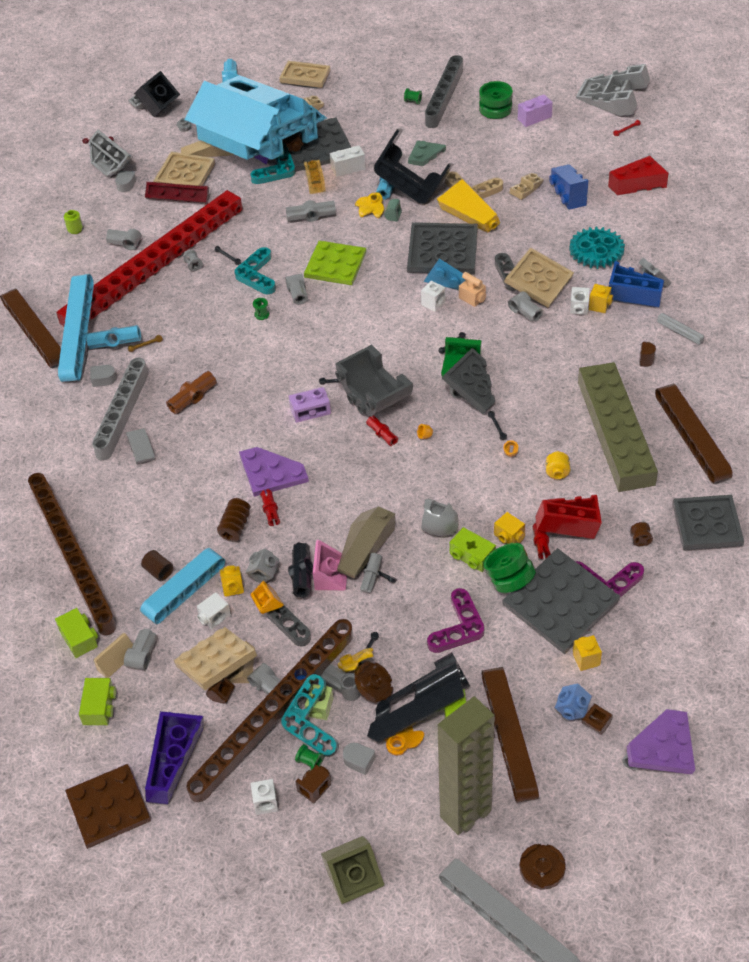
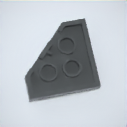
(471, 380)

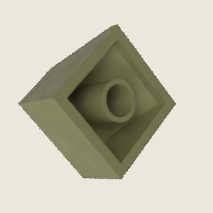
(352, 869)

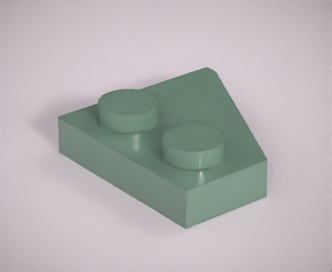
(424, 152)

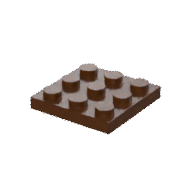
(107, 806)

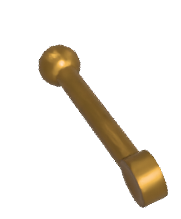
(158, 338)

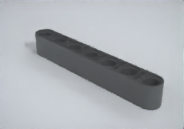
(443, 91)

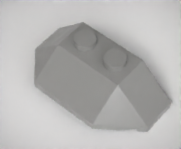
(107, 155)

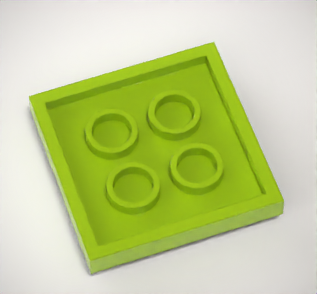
(335, 262)

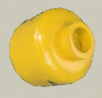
(557, 465)

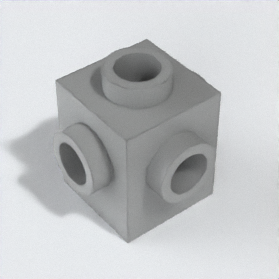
(262, 565)

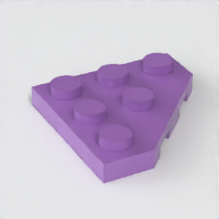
(271, 470)
(664, 745)

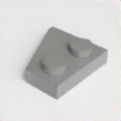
(650, 269)

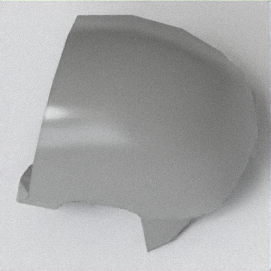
(439, 518)

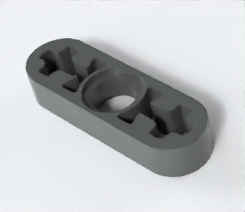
(503, 267)
(290, 632)

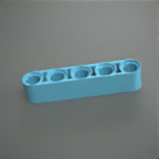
(182, 585)

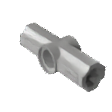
(310, 211)

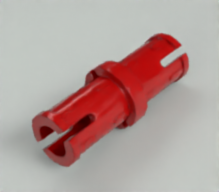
(382, 430)
(270, 507)
(541, 540)

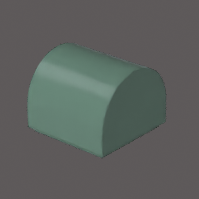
(393, 210)

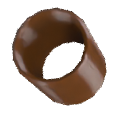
(157, 565)

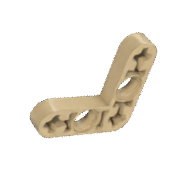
(491, 186)

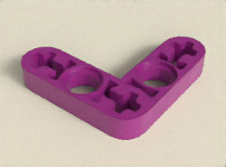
(622, 575)
(466, 624)

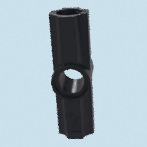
(301, 570)

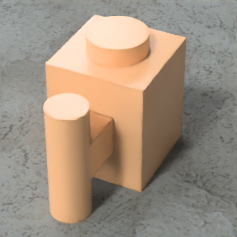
(472, 290)

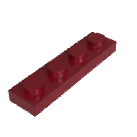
(177, 192)

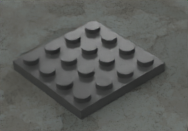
(329, 140)
(448, 241)
(561, 601)

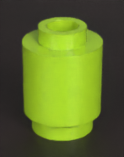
(73, 221)

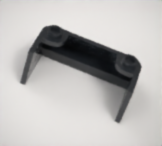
(403, 178)

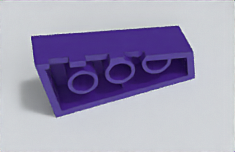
(171, 751)

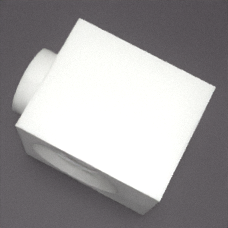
(433, 296)
(579, 300)
(213, 611)
(264, 797)

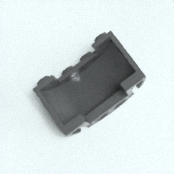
(369, 383)

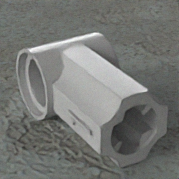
(127, 239)
(296, 287)
(524, 305)
(139, 655)
(264, 679)
(341, 682)

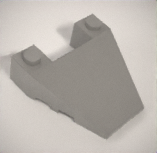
(615, 91)

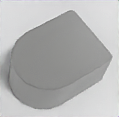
(125, 180)
(102, 375)
(358, 757)

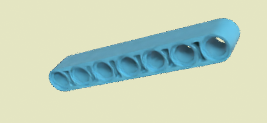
(75, 328)

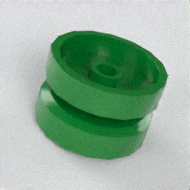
(495, 99)
(509, 567)

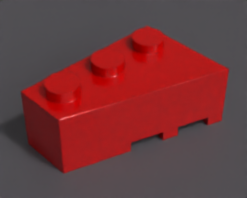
(638, 175)
(570, 517)

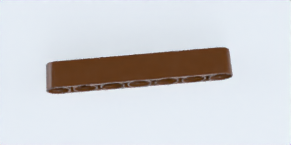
(32, 327)
(694, 433)
(510, 735)

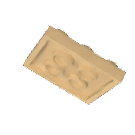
(185, 169)
(539, 277)
(215, 658)

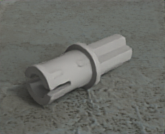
(371, 573)

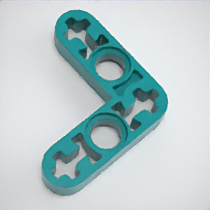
(258, 175)
(245, 273)
(302, 714)

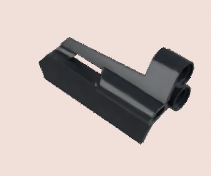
(432, 694)

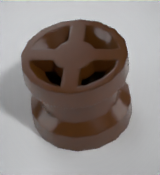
(641, 534)

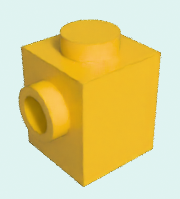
(600, 298)
(509, 529)
(587, 653)

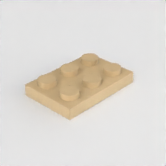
(304, 74)

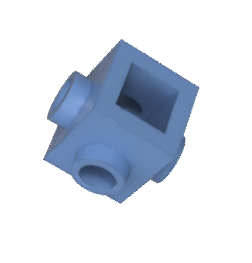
(573, 702)

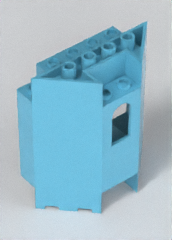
(250, 117)

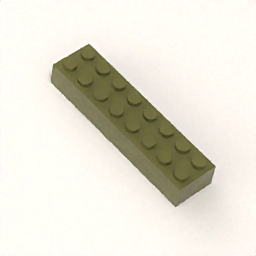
(617, 427)
(466, 765)

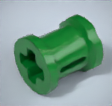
(414, 96)
(262, 309)
(309, 757)

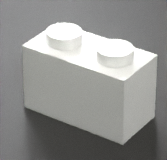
(347, 161)

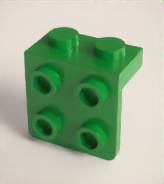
(456, 348)

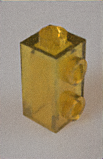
(314, 176)

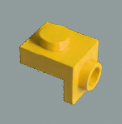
(231, 580)

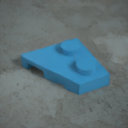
(445, 275)

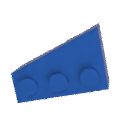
(569, 186)
(635, 287)

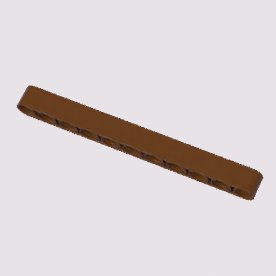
(72, 554)
(269, 718)

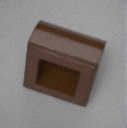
(647, 354)
(220, 691)
(597, 719)

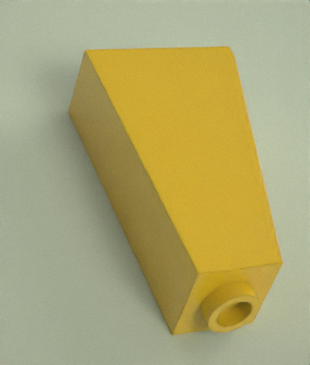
(468, 206)

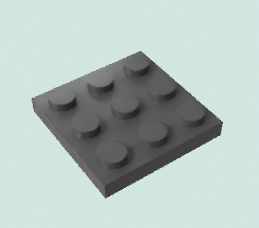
(708, 522)

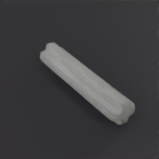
(680, 328)

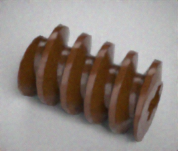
(234, 519)

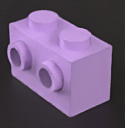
(535, 110)
(309, 404)

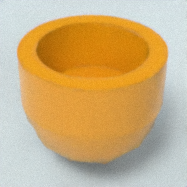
(424, 431)
(506, 447)

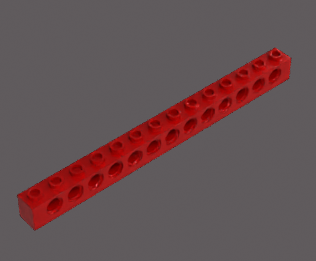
(160, 253)

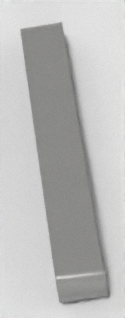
(120, 409)
(504, 915)

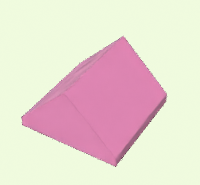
(325, 568)

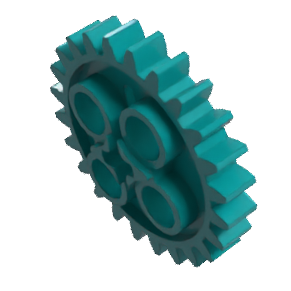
(596, 247)

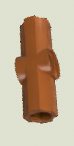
(191, 392)

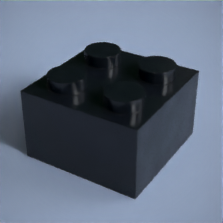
(157, 93)

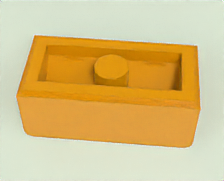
(266, 598)

